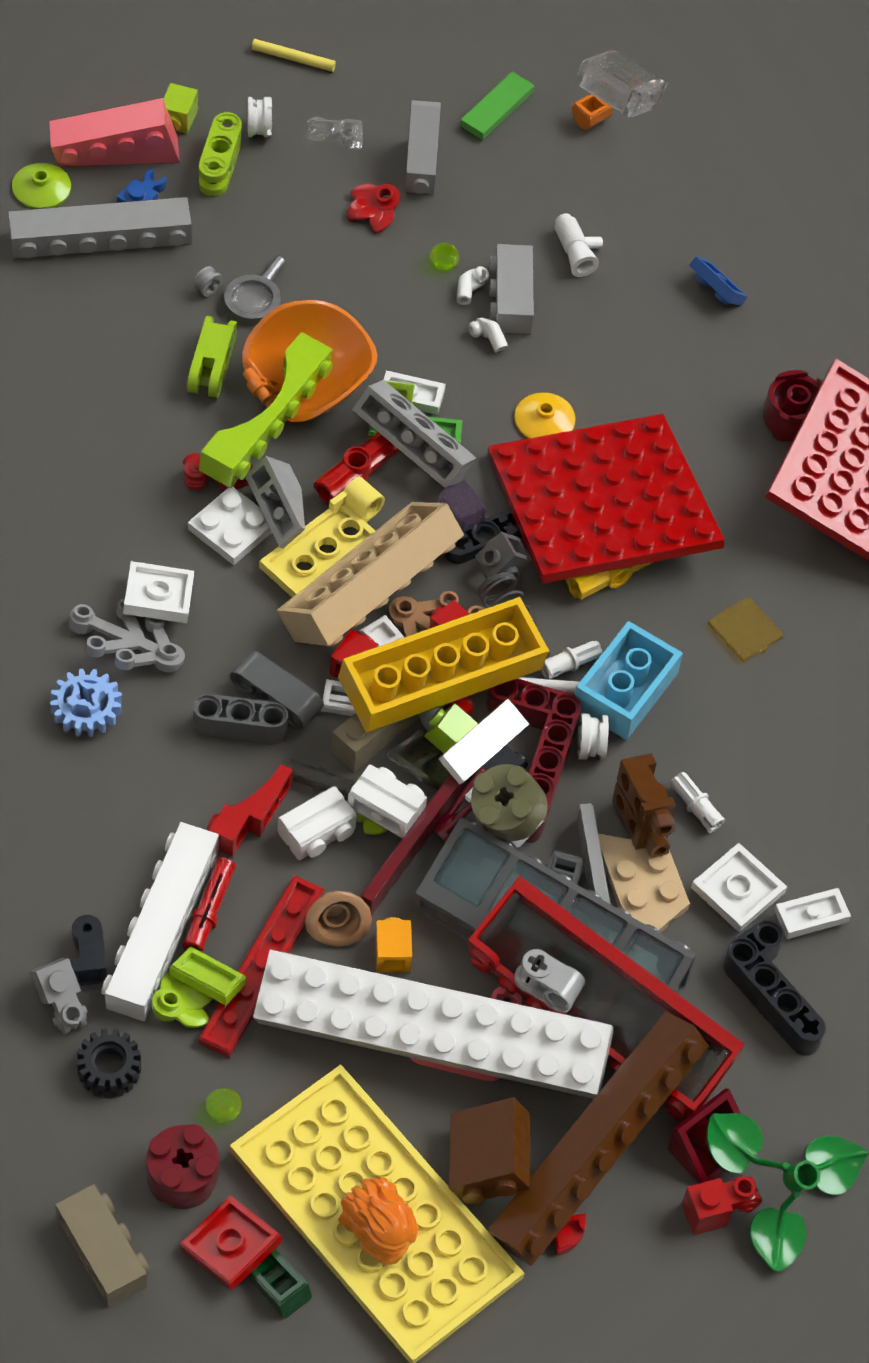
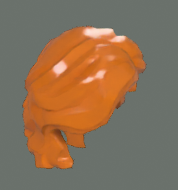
(379, 1220)

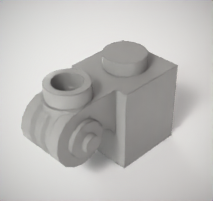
(59, 985)

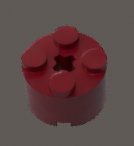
(789, 402)
(177, 1148)

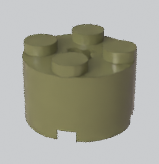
(510, 786)

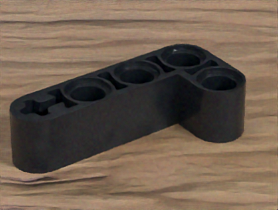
(802, 1026)

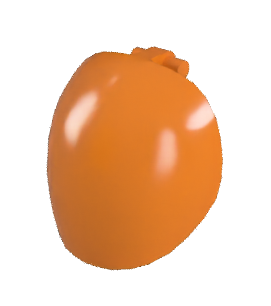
(265, 348)

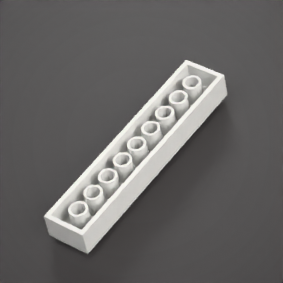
(434, 1024)

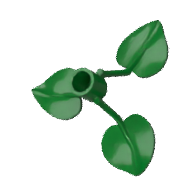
(828, 1165)

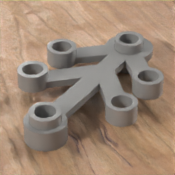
(162, 653)

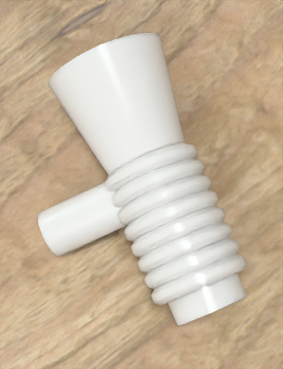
(578, 247)

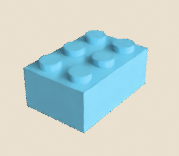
(628, 679)

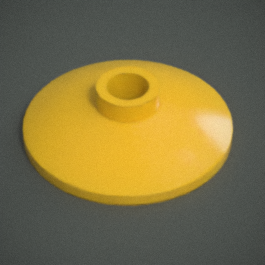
(532, 420)

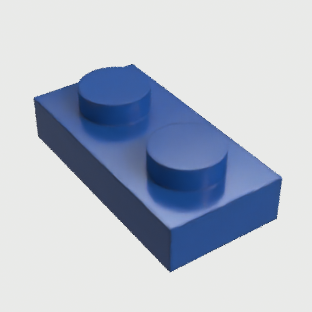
(710, 275)

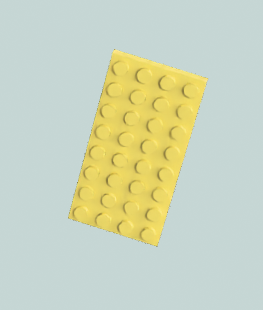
(324, 1147)

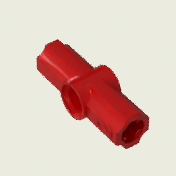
(356, 463)

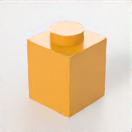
(393, 945)

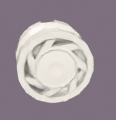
(260, 117)
(592, 737)

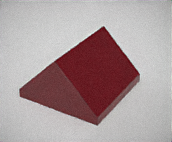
(689, 1139)

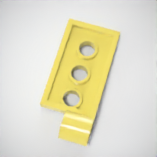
(350, 508)

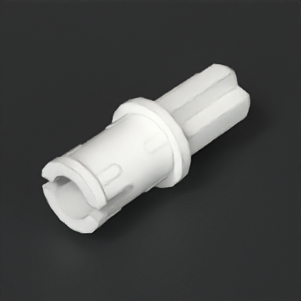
(571, 659)
(697, 802)

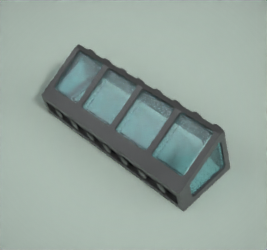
(479, 869)

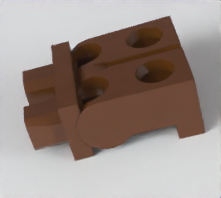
(644, 805)

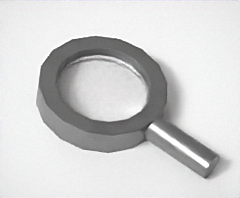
(253, 296)

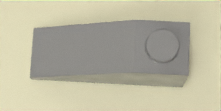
(278, 498)

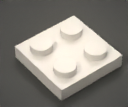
(230, 525)
(158, 592)
(739, 887)

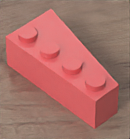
(116, 136)

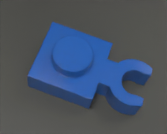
(142, 191)

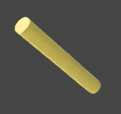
(293, 55)

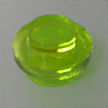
(444, 256)
(223, 1105)

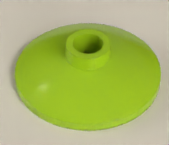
(41, 186)

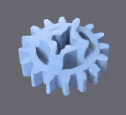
(85, 703)

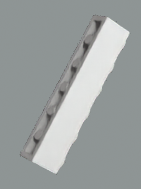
(161, 921)

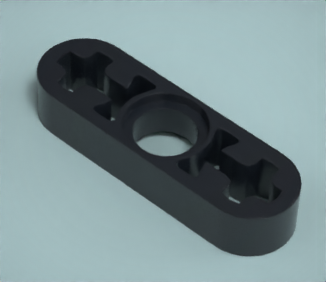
(491, 524)

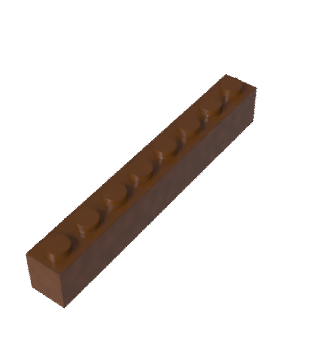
(598, 1138)

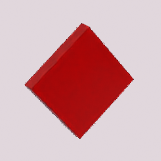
(231, 1242)

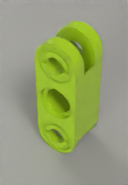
(220, 154)
(212, 357)

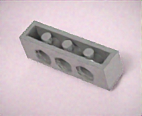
(414, 433)

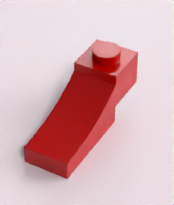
(252, 813)

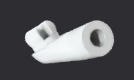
(491, 330)

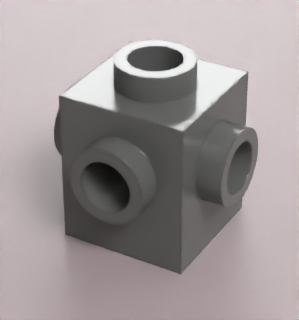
(503, 554)

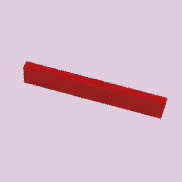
(278, 934)

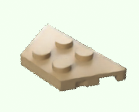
(643, 884)

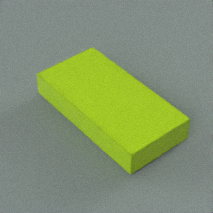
(208, 975)

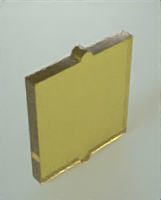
(745, 629)

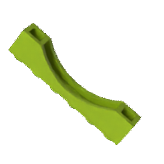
(234, 449)

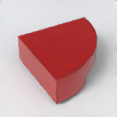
(570, 1234)

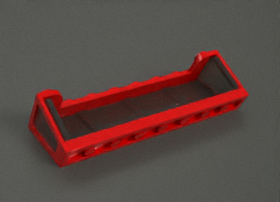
(614, 989)

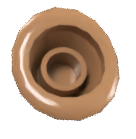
(338, 919)

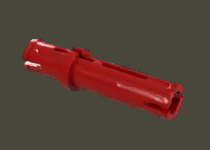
(221, 874)

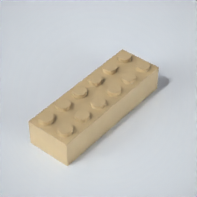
(370, 573)

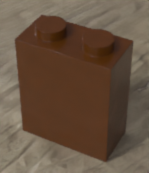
(489, 1151)

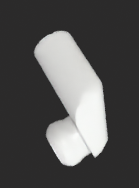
(469, 282)

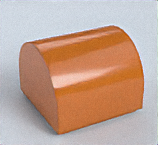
(590, 111)

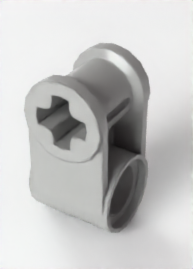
(550, 981)

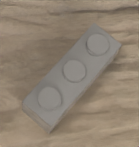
(512, 288)

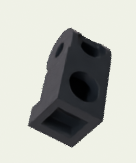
(89, 942)

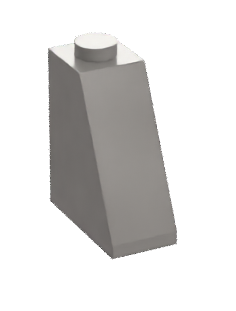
(422, 147)

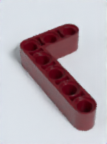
(554, 726)

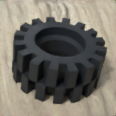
(107, 1044)

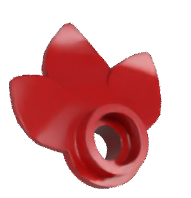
(371, 205)

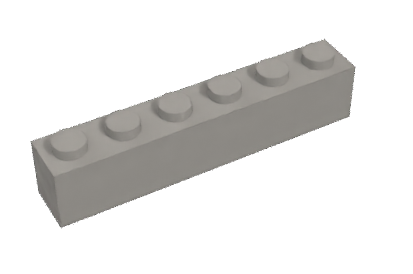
(100, 227)

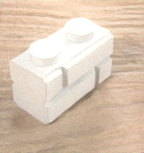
(387, 800)
(317, 823)

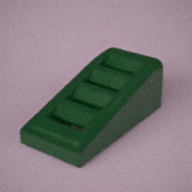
(290, 1294)

